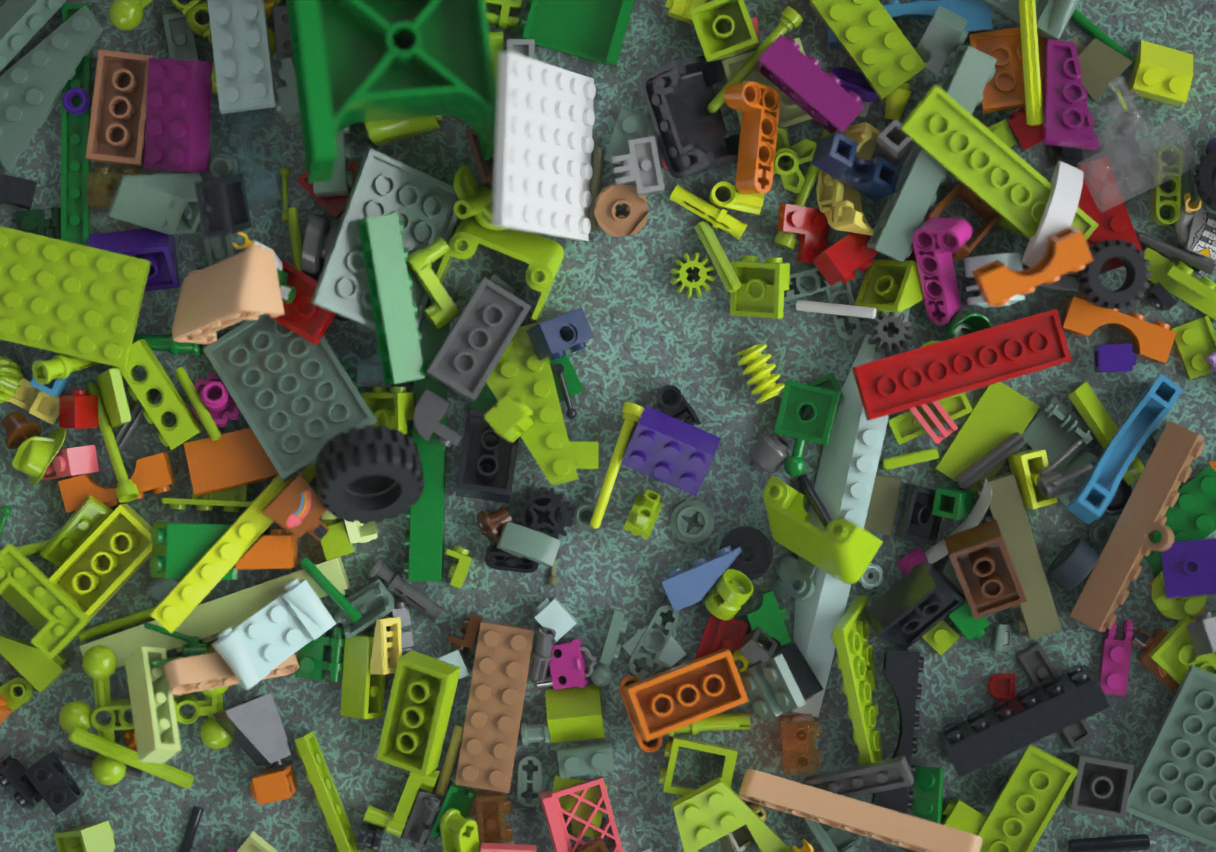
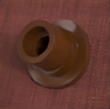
(18, 429)
(493, 523)

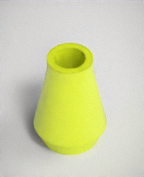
(897, 102)

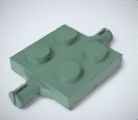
(629, 127)

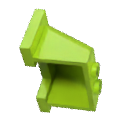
(39, 602)

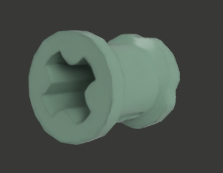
(535, 733)

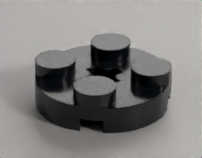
(755, 541)

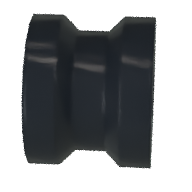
(369, 838)

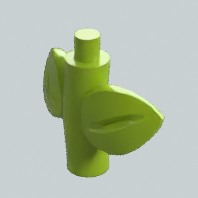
(473, 200)

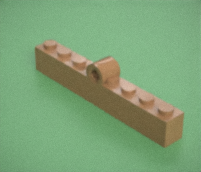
(1137, 526)

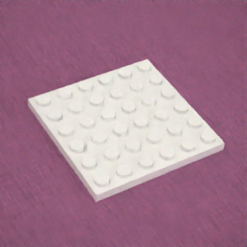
(543, 148)

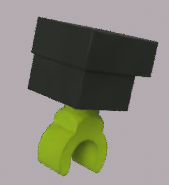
(755, 647)

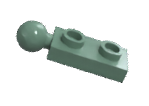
(602, 674)

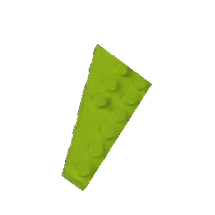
(532, 380)
(858, 671)

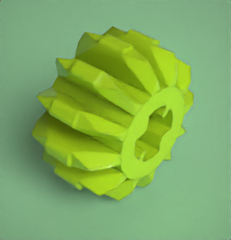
(702, 275)
(9, 378)

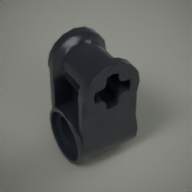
(680, 408)

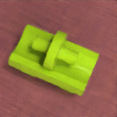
(643, 514)

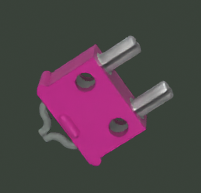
(569, 664)

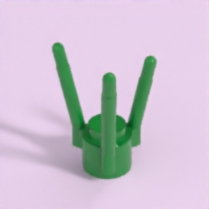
(193, 648)

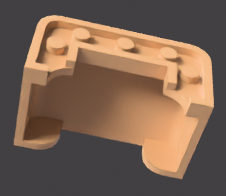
(226, 295)

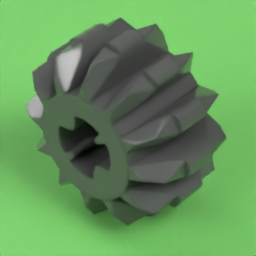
(879, 334)

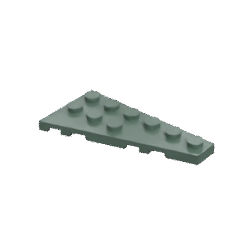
(36, 82)

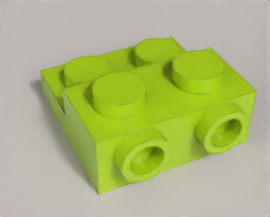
(761, 287)
(391, 407)

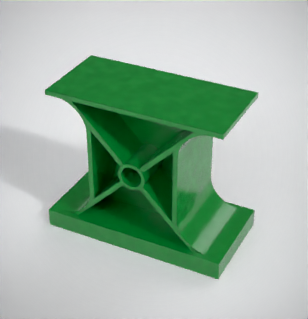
(389, 64)

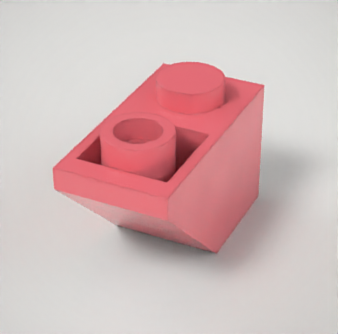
(72, 463)

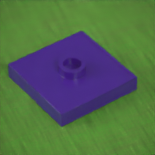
(1190, 568)

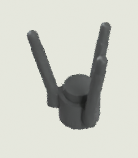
(1052, 482)

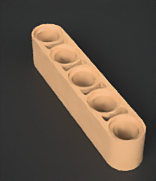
(212, 672)

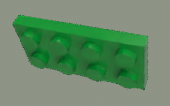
(1193, 513)

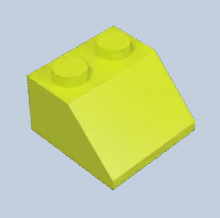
(1161, 74)

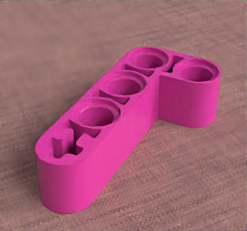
(933, 250)

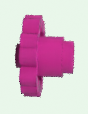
(217, 400)

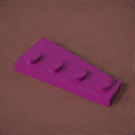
(1064, 99)

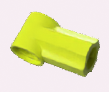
(744, 203)

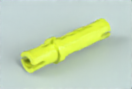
(710, 213)

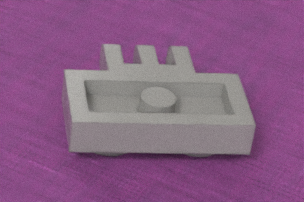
(640, 166)

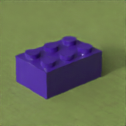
(671, 451)

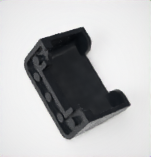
(685, 129)

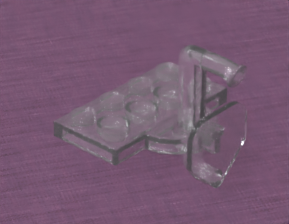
(1133, 152)

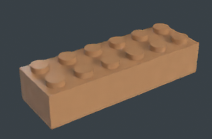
(495, 706)

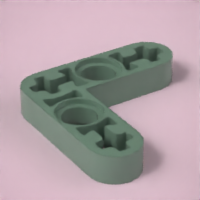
(831, 292)
(652, 654)

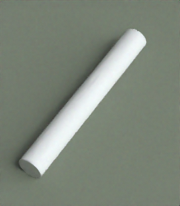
(837, 309)

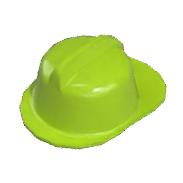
(37, 453)

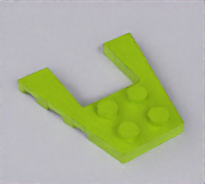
(717, 811)

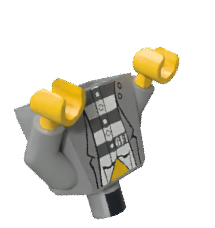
(1197, 231)

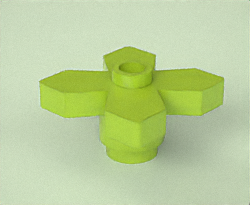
(799, 152)

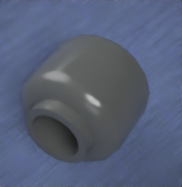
(769, 453)

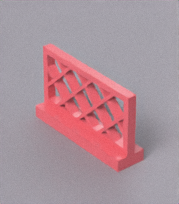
(558, 827)

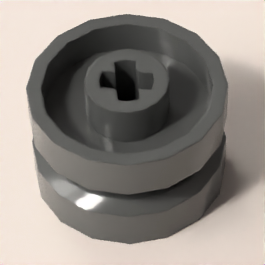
(318, 242)

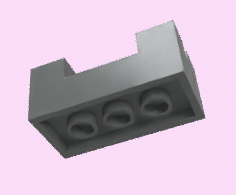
(477, 340)

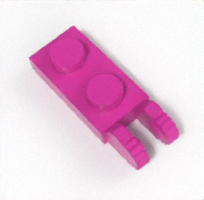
(1116, 660)

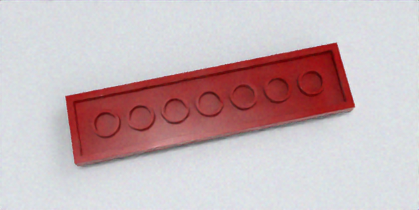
(961, 364)

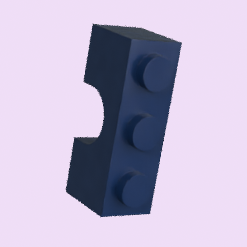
(870, 177)

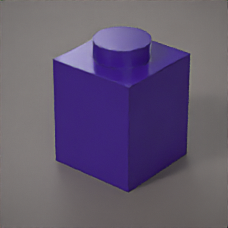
(1114, 358)

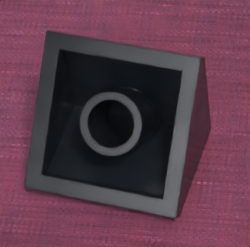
(916, 516)

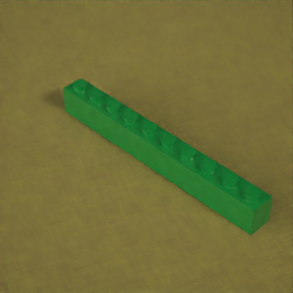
(428, 514)

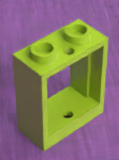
(671, 752)

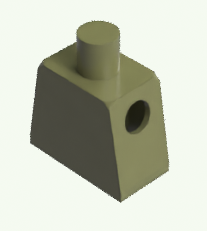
(1099, 66)

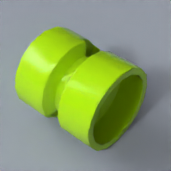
(729, 594)

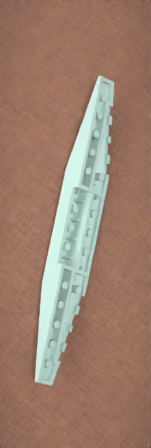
(845, 489)

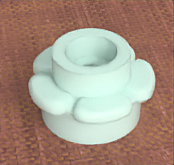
(877, 578)

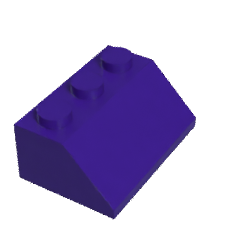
(145, 245)

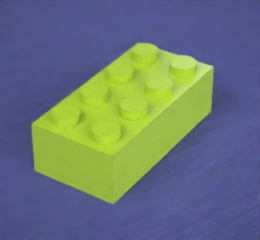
(418, 713)

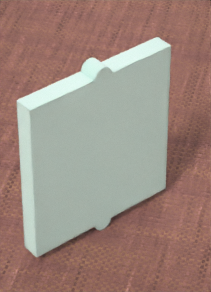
(670, 655)

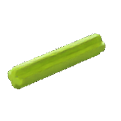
(717, 256)

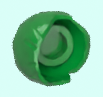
(965, 323)

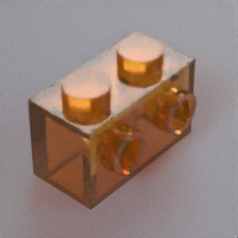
(798, 744)
(492, 818)

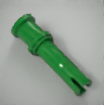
(166, 343)

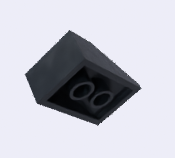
(485, 461)

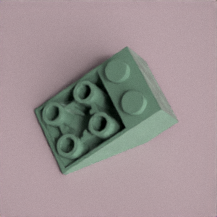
(158, 202)

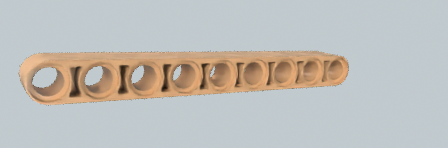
(854, 815)

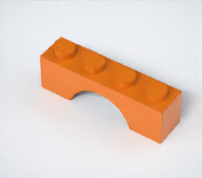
(1064, 253)
(1149, 339)
(150, 474)

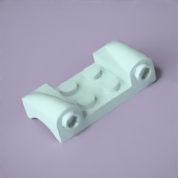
(273, 633)

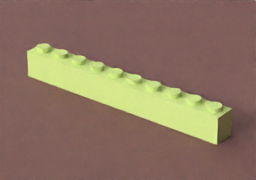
(218, 614)

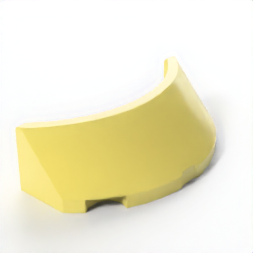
(839, 201)

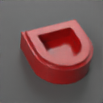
(1002, 686)

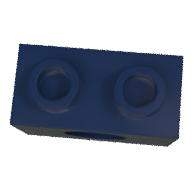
(547, 340)

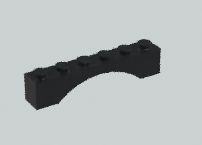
(901, 671)

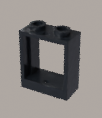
(224, 216)

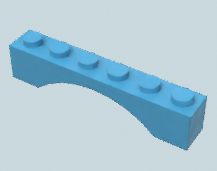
(974, 11)
(1114, 461)

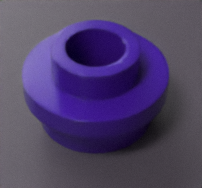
(68, 99)

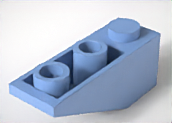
(694, 583)

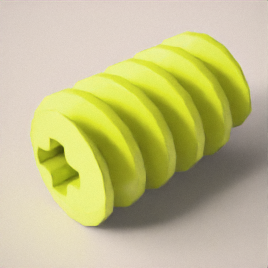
(760, 372)

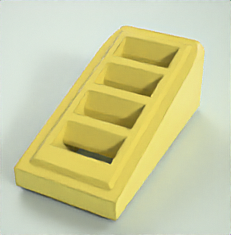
(384, 653)

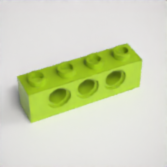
(172, 401)

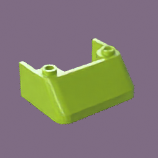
(538, 251)

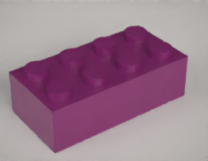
(808, 85)
(178, 115)

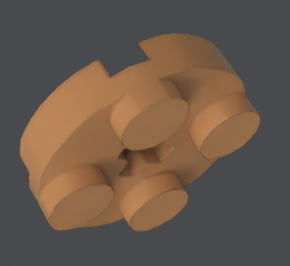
(622, 225)

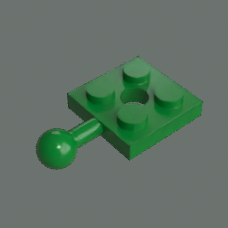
(814, 430)

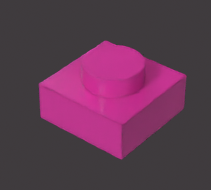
(913, 558)

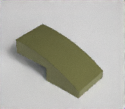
(883, 504)

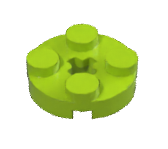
(1173, 608)

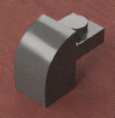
(428, 419)

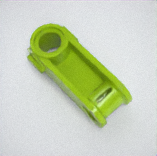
(458, 833)

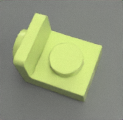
(361, 532)

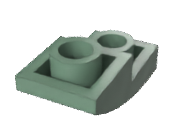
(528, 543)

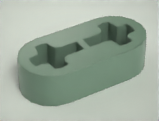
(523, 780)

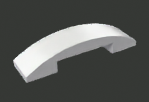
(1058, 211)

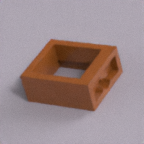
(978, 206)

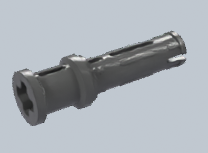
(394, 583)

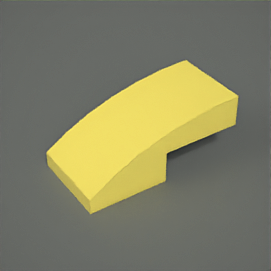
(36, 401)

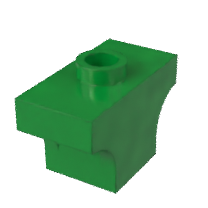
(770, 618)

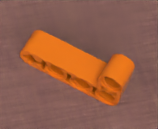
(757, 136)

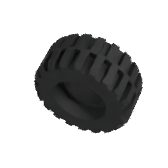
(369, 474)

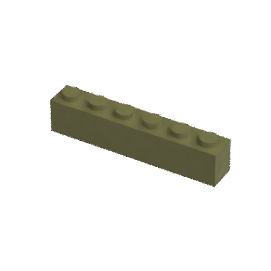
(1038, 614)

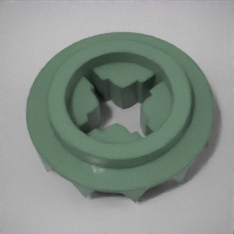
(695, 534)

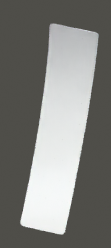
(940, 550)

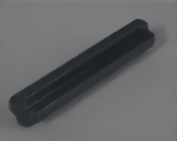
(1110, 844)

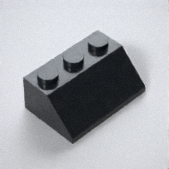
(913, 605)

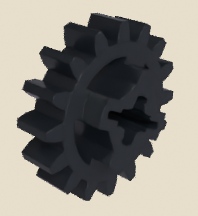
(552, 506)

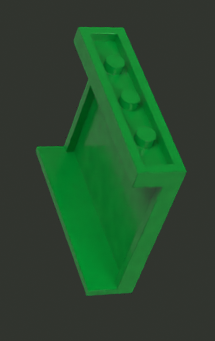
(579, 27)

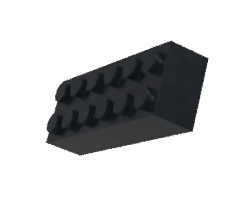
(1023, 719)

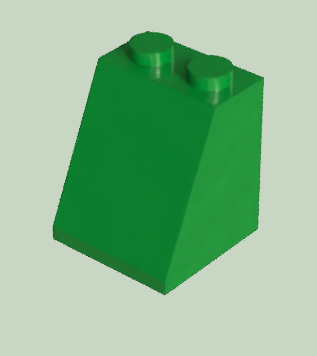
(181, 545)

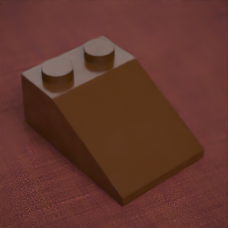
(985, 569)

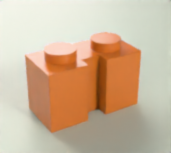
(273, 784)

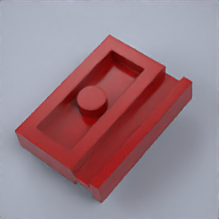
(720, 635)

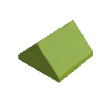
(574, 713)

